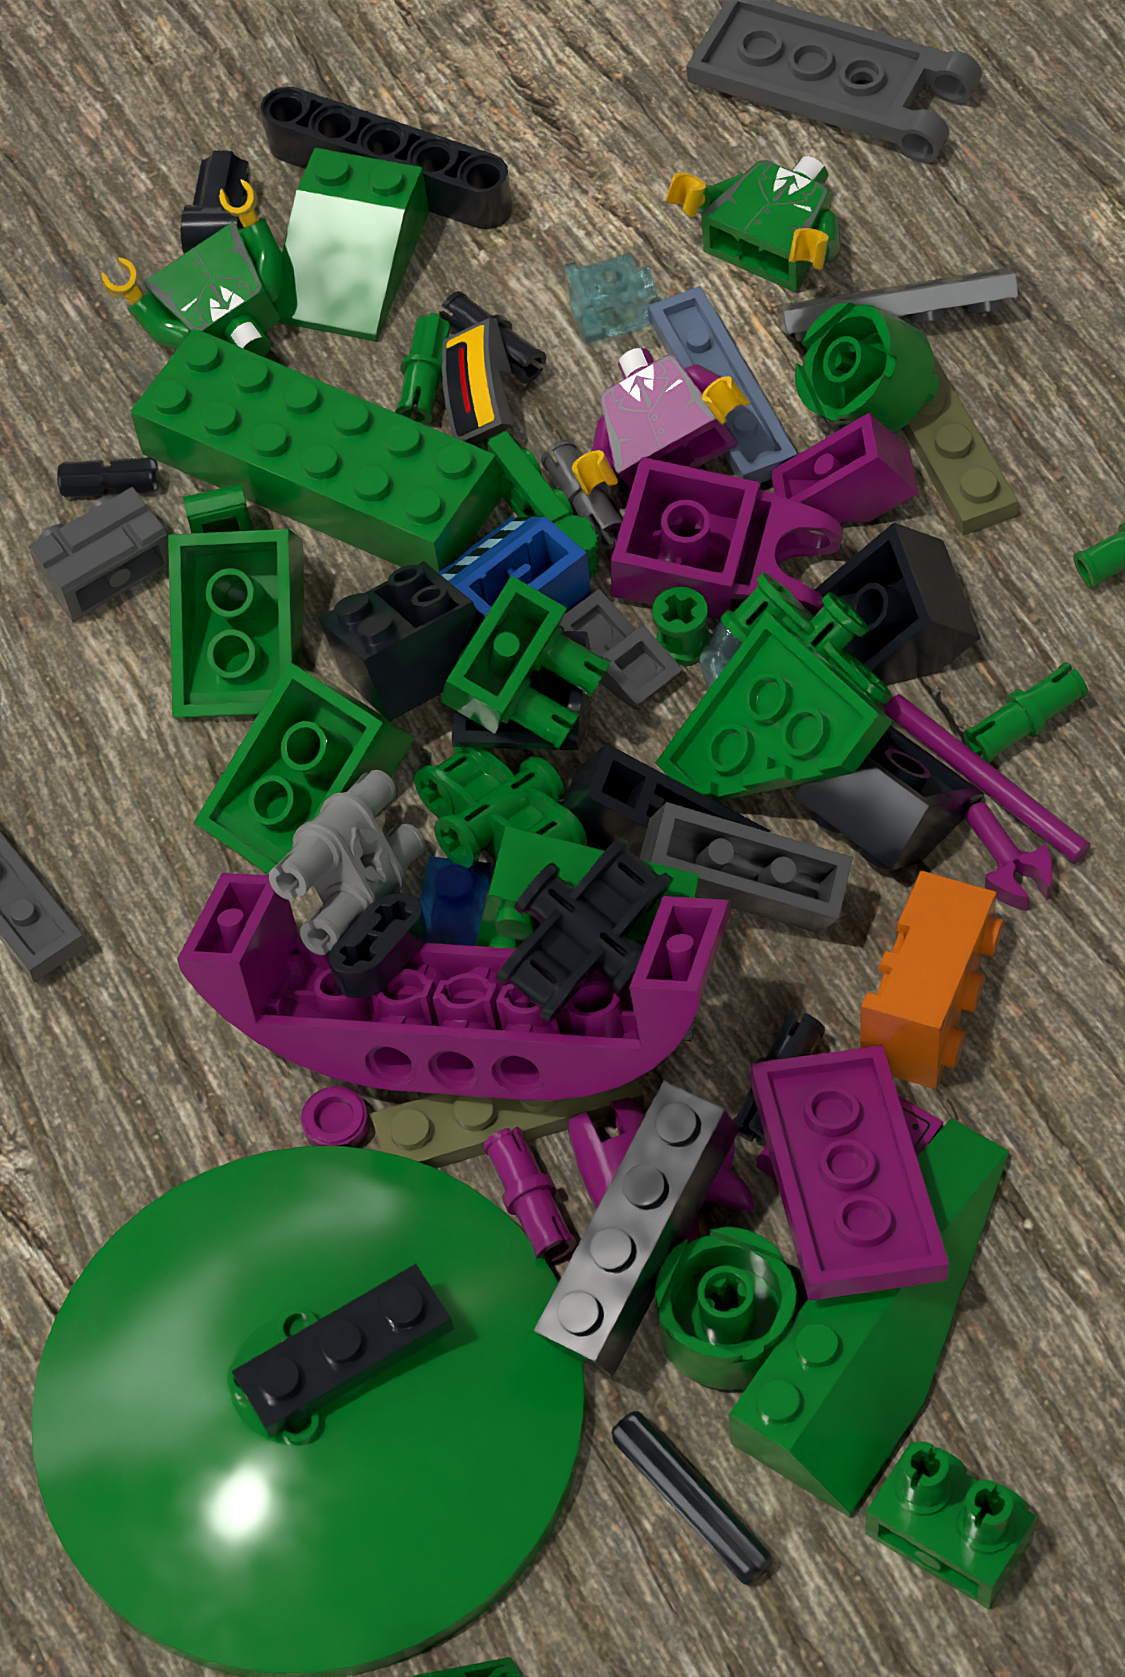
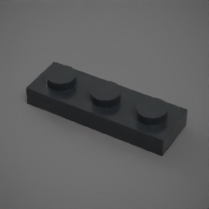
(343, 1350)

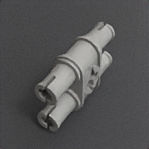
(346, 859)

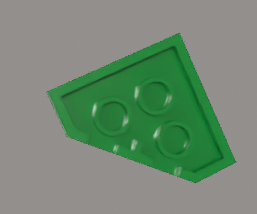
(773, 721)

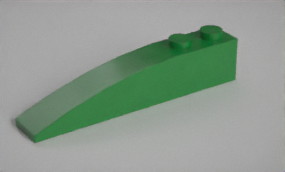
(863, 1363)

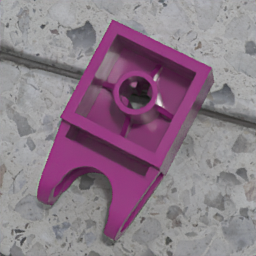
(712, 537)

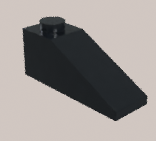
(620, 794)

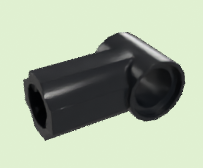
(207, 214)

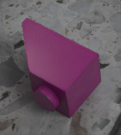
(850, 473)

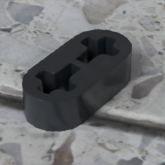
(377, 945)

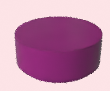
(335, 1118)

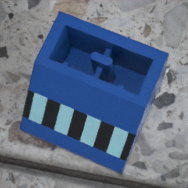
(529, 551)

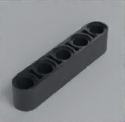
(457, 177)

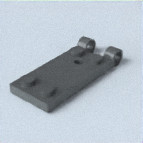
(811, 67)

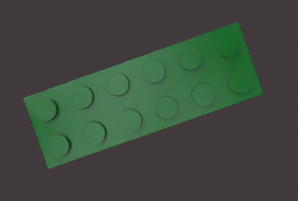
(316, 453)

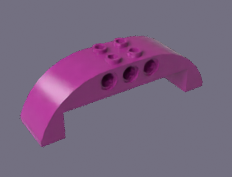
(445, 1015)

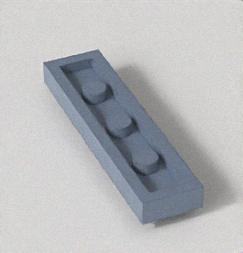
(696, 336)

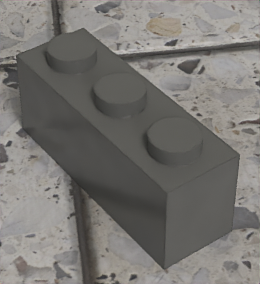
(750, 867)

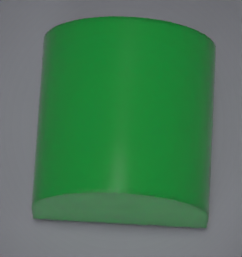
(218, 510)

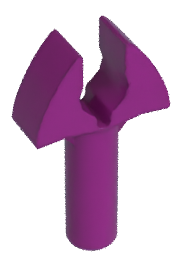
(1009, 859)

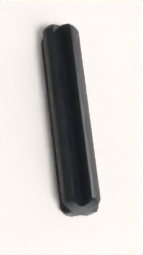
(691, 1497)

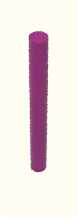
(987, 778)

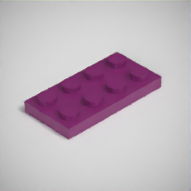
(847, 1173)

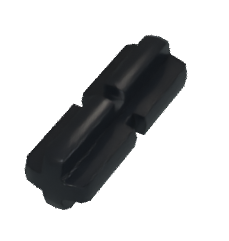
(93, 478)

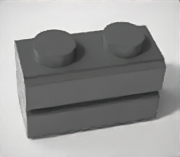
(101, 553)

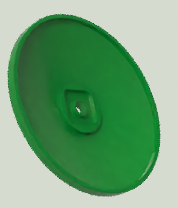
(361, 1521)

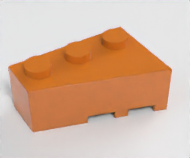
(931, 977)

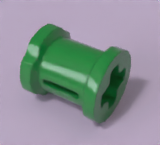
(680, 622)

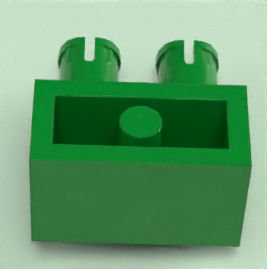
(495, 669)
(951, 1522)

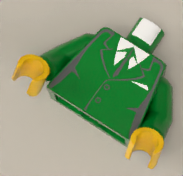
(765, 219)
(217, 287)

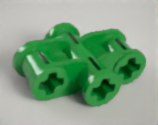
(825, 632)
(483, 796)

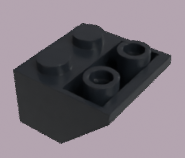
(400, 638)

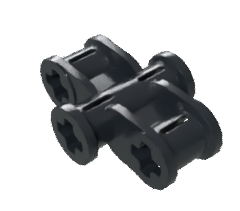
(583, 928)

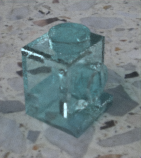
(609, 297)

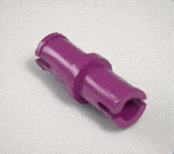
(529, 1194)

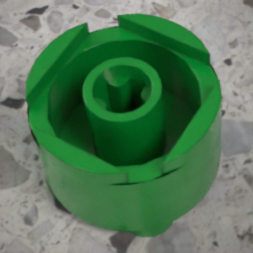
(865, 364)
(694, 1293)

